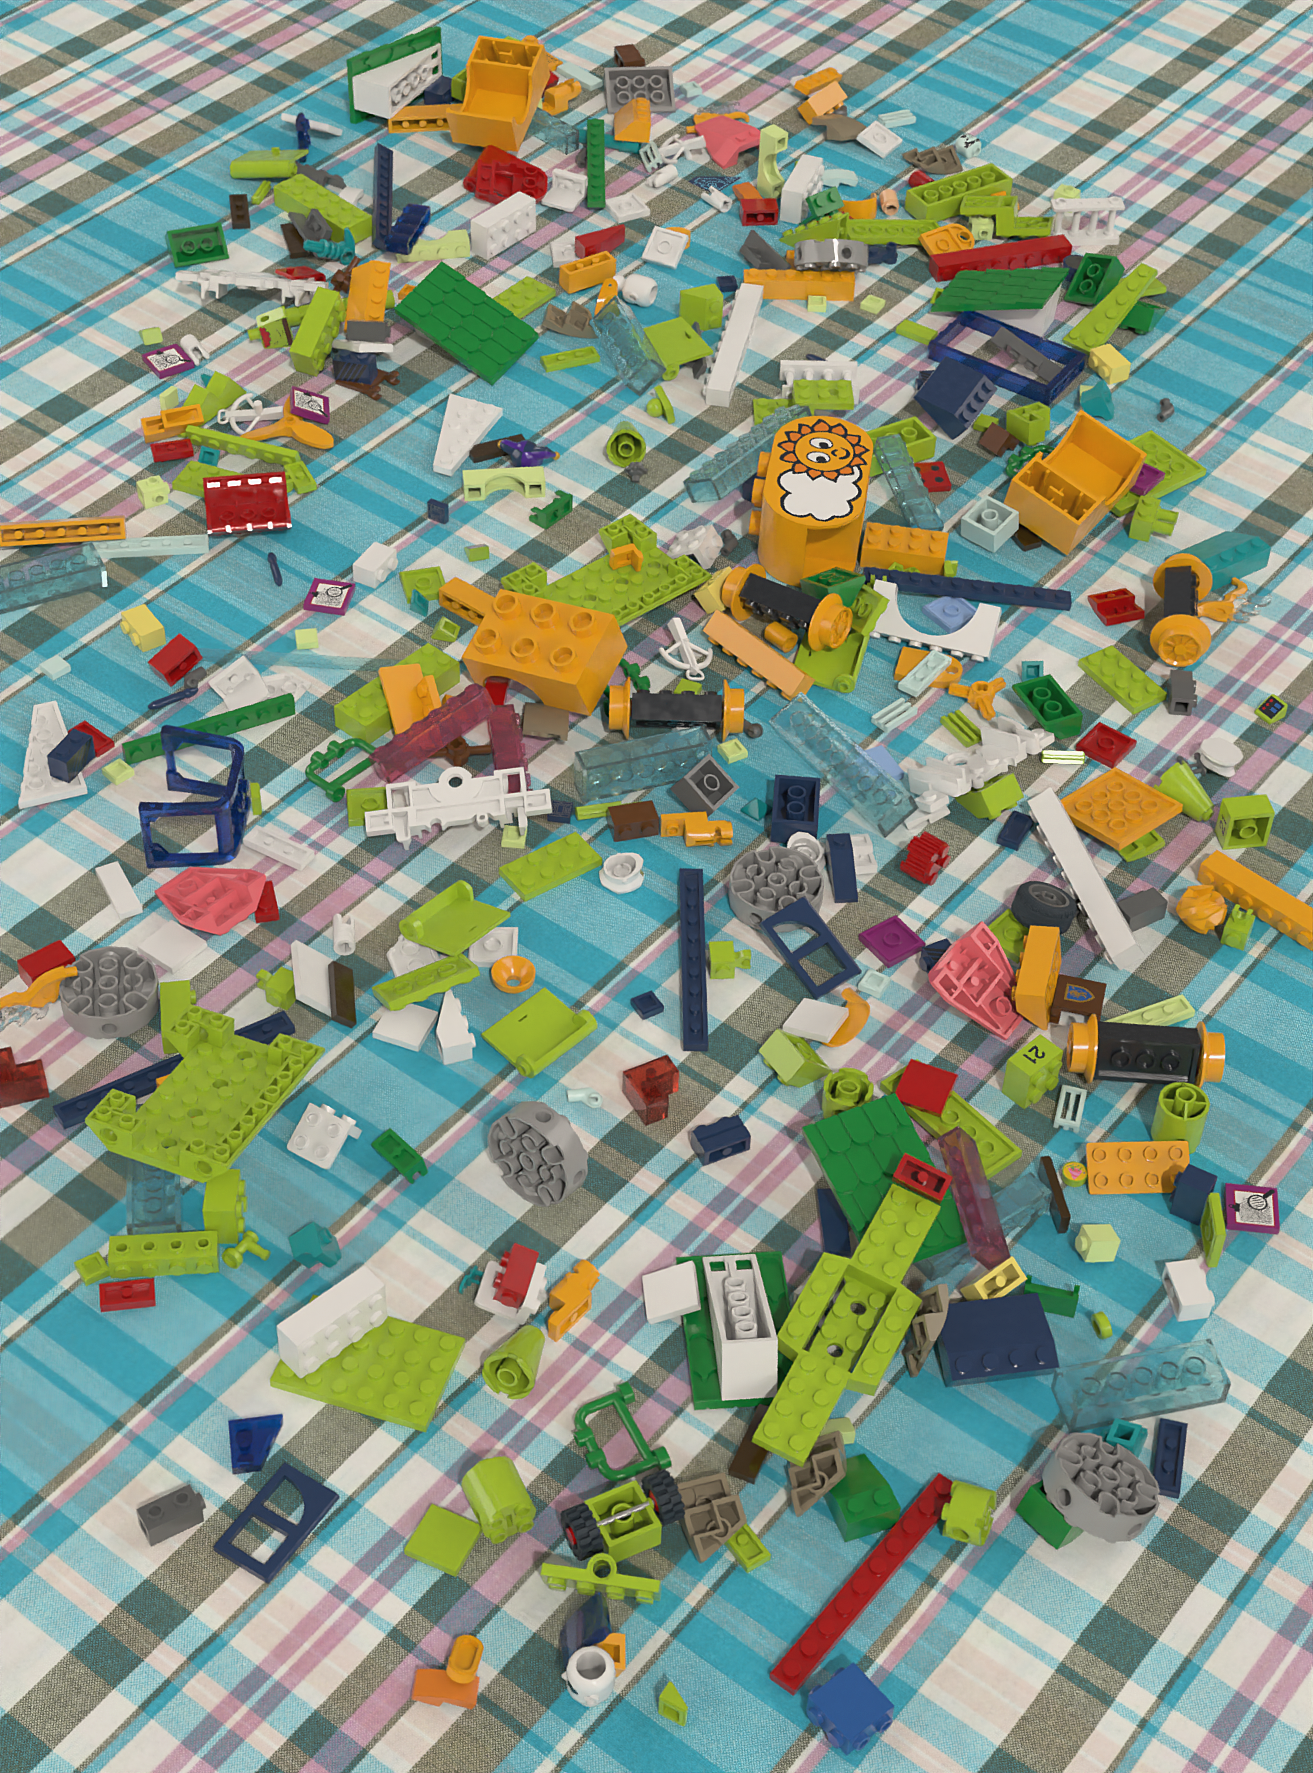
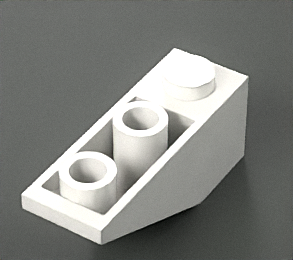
(452, 1033)

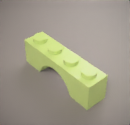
(769, 180)
(452, 245)
(482, 482)

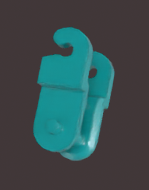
(468, 1280)

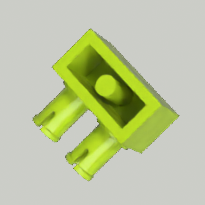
(1147, 517)

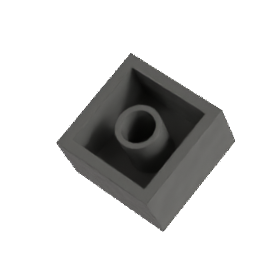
(704, 786)

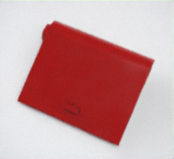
(502, 184)

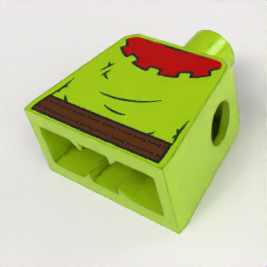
(273, 329)

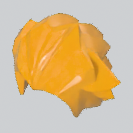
(1201, 908)

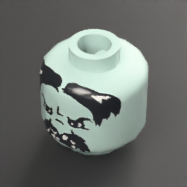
(968, 145)

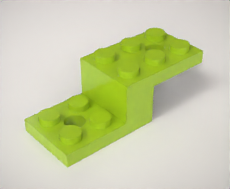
(1007, 218)
(816, 394)

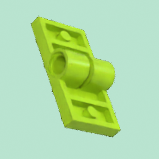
(614, 1585)

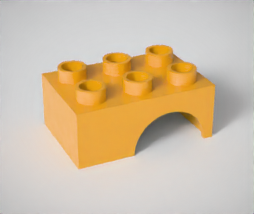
(500, 93)
(1075, 483)
(549, 647)

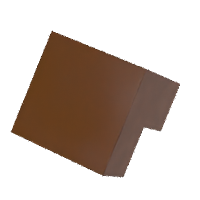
(998, 440)

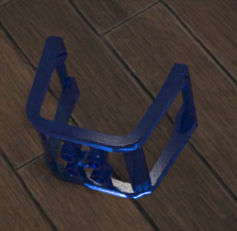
(229, 810)

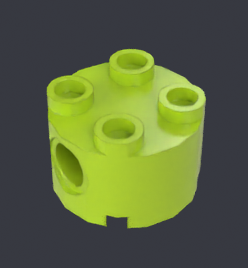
(845, 1091)
(969, 1513)

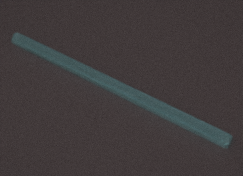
(297, 660)

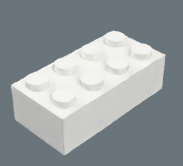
(802, 183)
(503, 225)
(332, 1322)

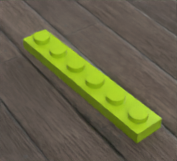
(241, 446)

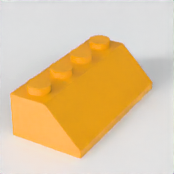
(633, 121)
(368, 292)
(1038, 974)

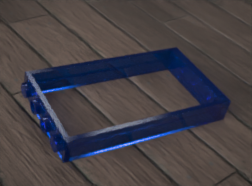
(1003, 377)

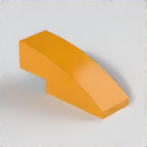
(170, 422)

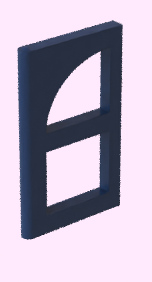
(804, 914)
(317, 1503)

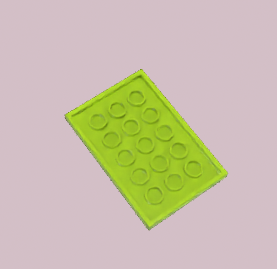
(1162, 455)
(388, 1374)

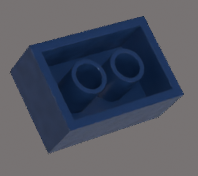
(794, 807)

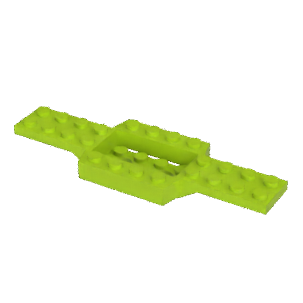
(871, 1279)

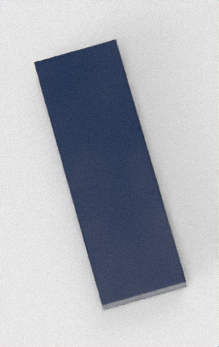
(833, 1224)
(1169, 1456)

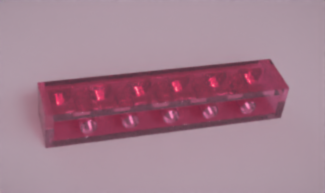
(432, 733)
(506, 744)
(973, 1198)

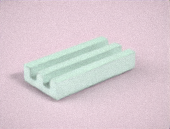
(896, 119)
(654, 161)
(891, 713)
(1067, 1121)

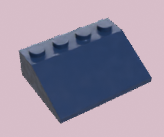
(954, 396)
(996, 1341)

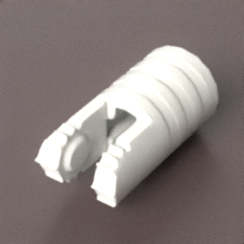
(662, 176)
(717, 199)
(193, 348)
(343, 935)

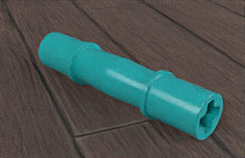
(610, 142)

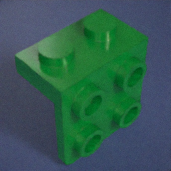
(823, 204)

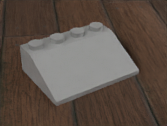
(629, 83)

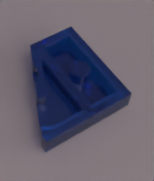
(252, 1441)

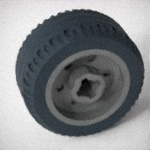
(1043, 905)

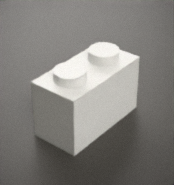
(375, 565)
(1187, 1290)

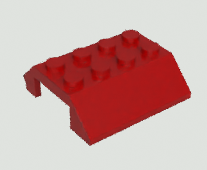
(246, 503)

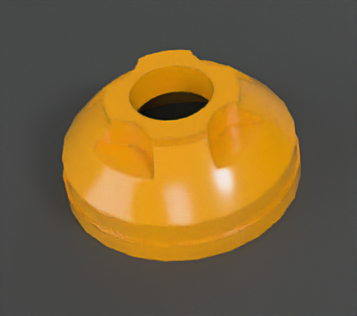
(513, 968)

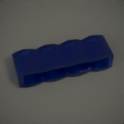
(408, 229)

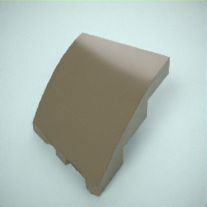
(839, 126)
(938, 162)
(571, 323)
(545, 721)
(927, 1326)
(820, 1472)
(710, 1514)

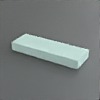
(585, 79)
(924, 673)

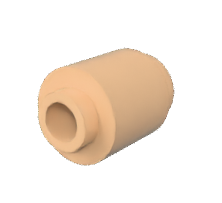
(889, 202)

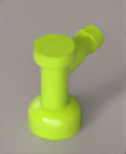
(233, 1256)

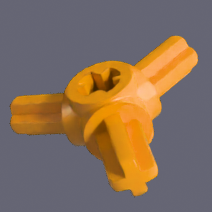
(979, 695)

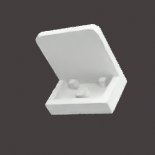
(567, 190)
(701, 541)
(240, 685)
(321, 1135)
(529, 1305)

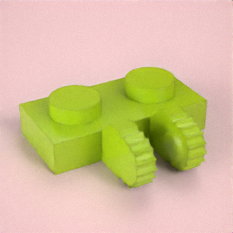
(299, 478)

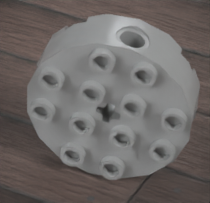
(831, 255)
(770, 881)
(111, 993)
(538, 1153)
(1100, 1487)

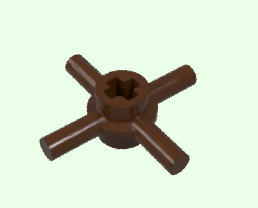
(341, 279)
(458, 752)

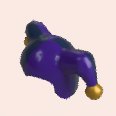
(526, 453)

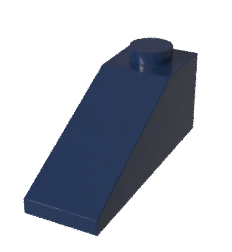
(841, 867)

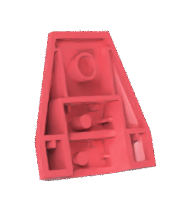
(727, 138)
(212, 897)
(978, 981)

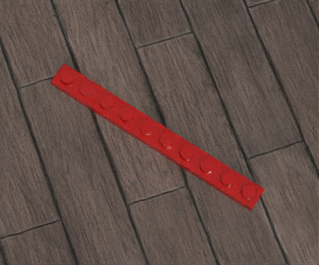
(862, 1587)

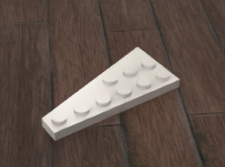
(462, 428)
(37, 783)

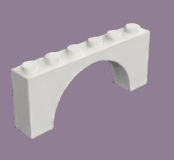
(972, 640)

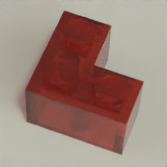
(20, 1081)
(649, 1087)

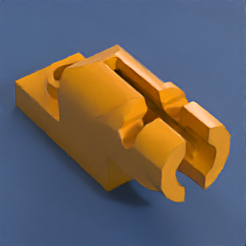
(557, 97)
(696, 829)
(571, 1299)

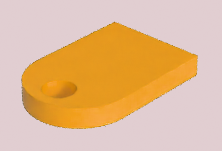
(947, 239)
(912, 657)

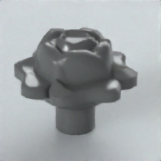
(636, 470)

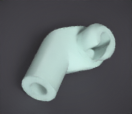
(586, 1095)

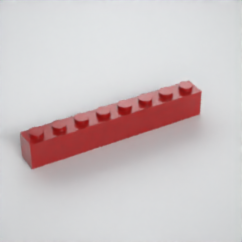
(1001, 257)

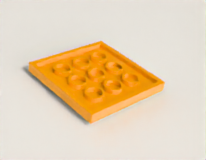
(1119, 808)

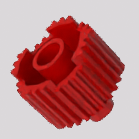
(925, 858)

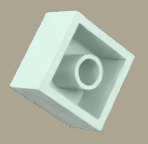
(989, 523)

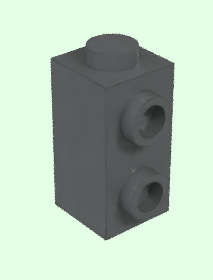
(368, 330)
(1181, 692)
(1143, 908)
(171, 1514)

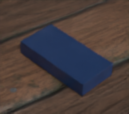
(1015, 830)

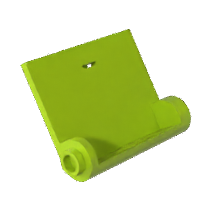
(266, 163)
(676, 344)
(836, 667)
(452, 920)
(539, 1032)

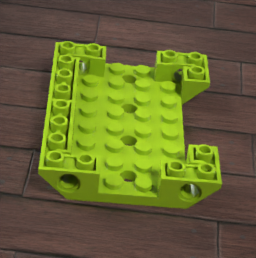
(618, 590)
(224, 1117)

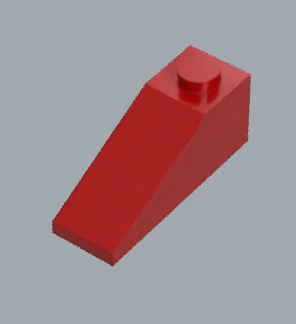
(599, 241)

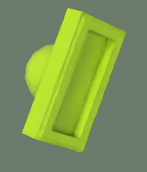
(660, 406)

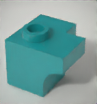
(1098, 401)
(315, 1246)
(1127, 1434)

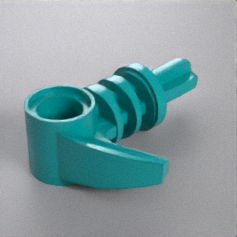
(343, 250)

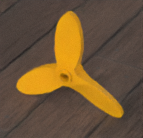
(295, 427)

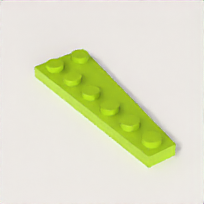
(1109, 313)

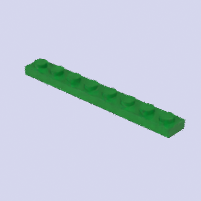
(595, 163)
(220, 724)

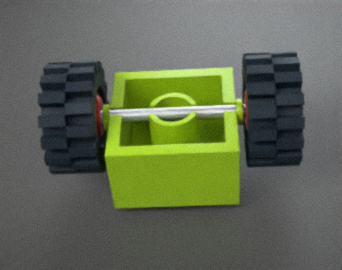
(624, 1518)

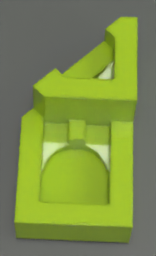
(950, 568)

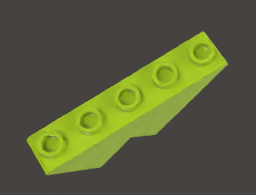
(824, 229)
(218, 395)

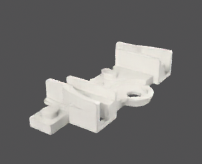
(219, 279)
(999, 749)
(461, 805)

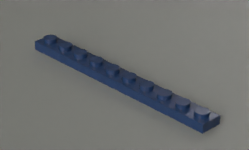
(382, 195)
(973, 589)
(693, 960)
(144, 1081)

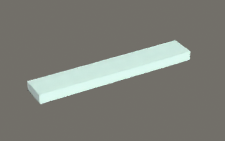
(152, 546)

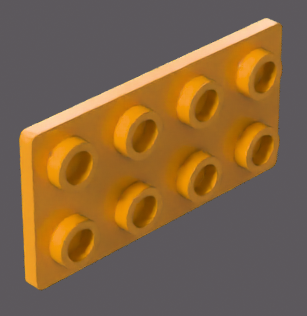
(408, 694)
(1135, 1166)

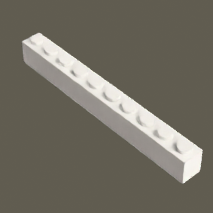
(733, 345)
(1085, 879)

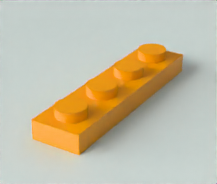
(817, 81)

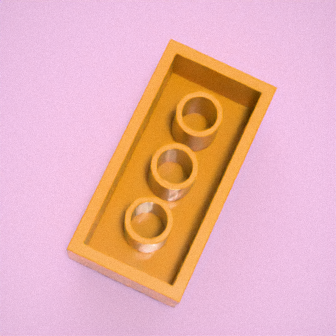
(906, 546)

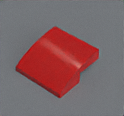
(1116, 606)
(926, 1087)

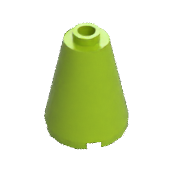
(625, 445)
(1185, 788)
(515, 1363)

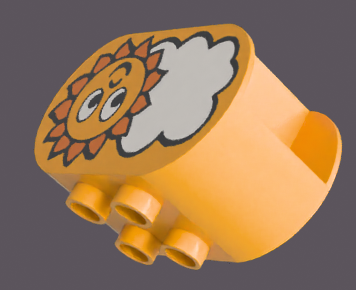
(811, 498)

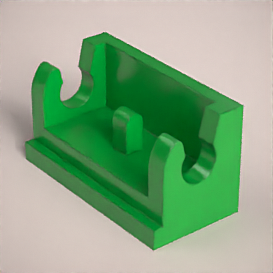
(554, 511)
(400, 1155)
(1054, 1299)

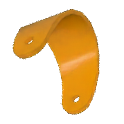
(861, 209)
(606, 293)
(858, 1015)

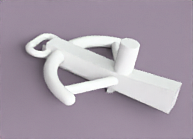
(679, 147)
(256, 414)
(685, 648)

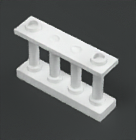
(1092, 235)
(817, 370)

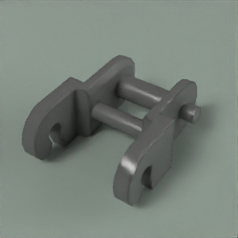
(1200, 766)

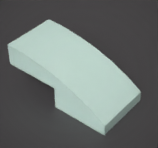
(835, 176)

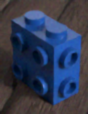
(849, 1709)

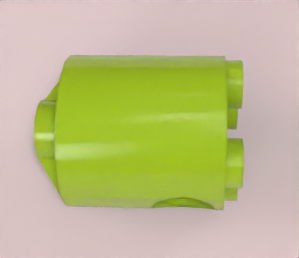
(1180, 1114)
(498, 1498)

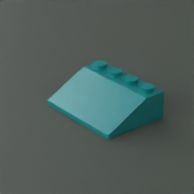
(1230, 556)

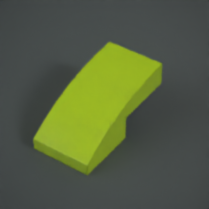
(1142, 847)

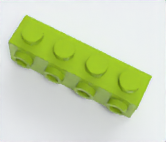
(164, 1254)

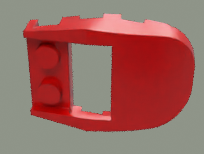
(526, 179)

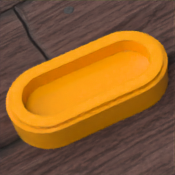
(464, 1659)

